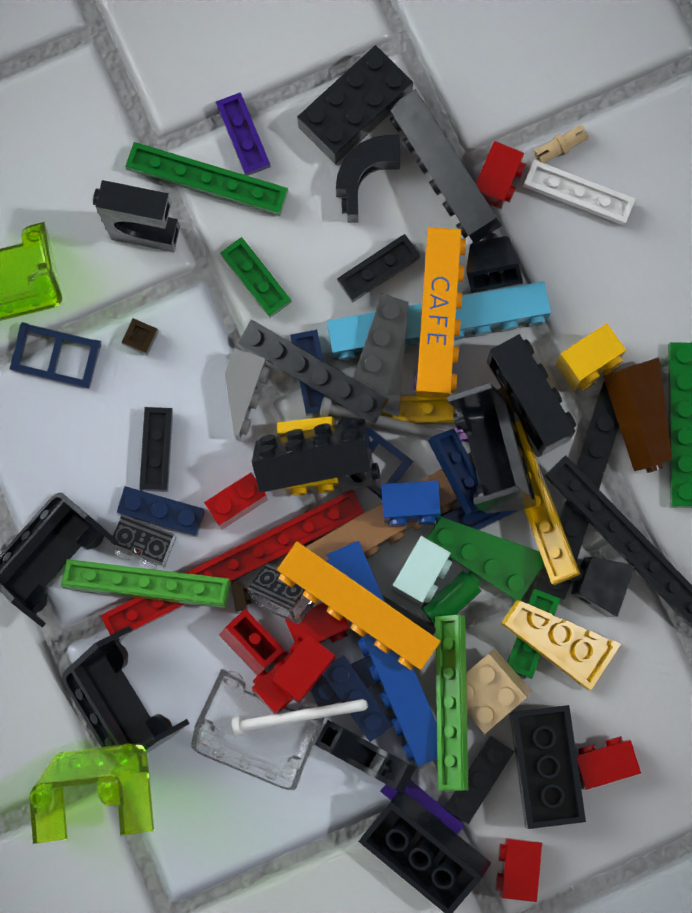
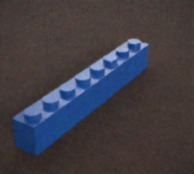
(400, 684)

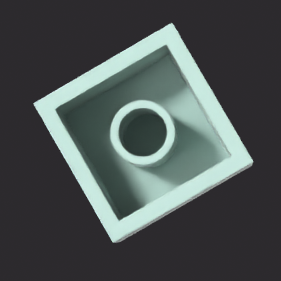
(421, 572)

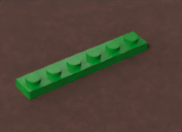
(206, 178)
(680, 423)

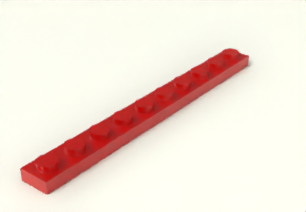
(245, 558)

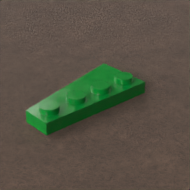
(494, 559)

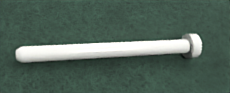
(240, 726)

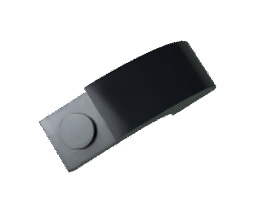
(367, 157)
(365, 756)

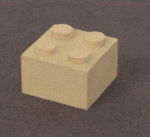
(493, 691)

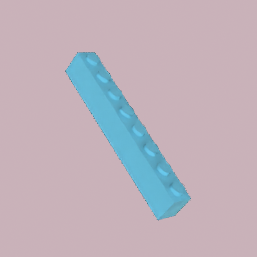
(478, 315)

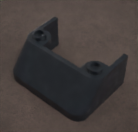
(495, 449)
(43, 550)
(109, 699)

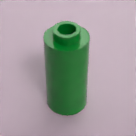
(453, 596)

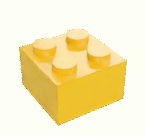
(590, 358)

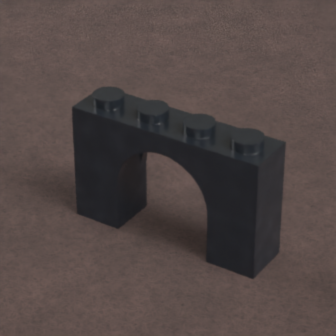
(137, 215)

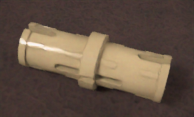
(561, 144)

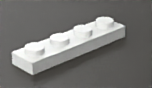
(579, 192)

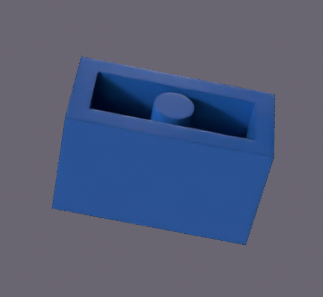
(411, 503)

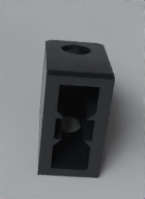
(492, 264)
(602, 584)

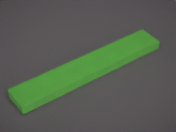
(146, 583)
(451, 703)

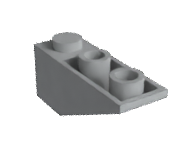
(242, 381)

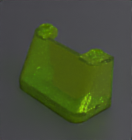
(28, 275)

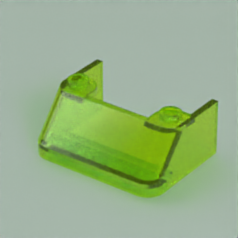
(120, 780)

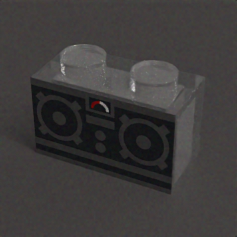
(143, 542)
(278, 597)

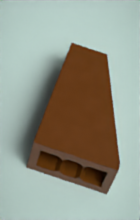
(641, 413)

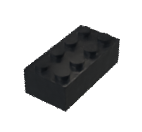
(354, 104)
(531, 395)
(312, 455)
(547, 767)
(425, 852)

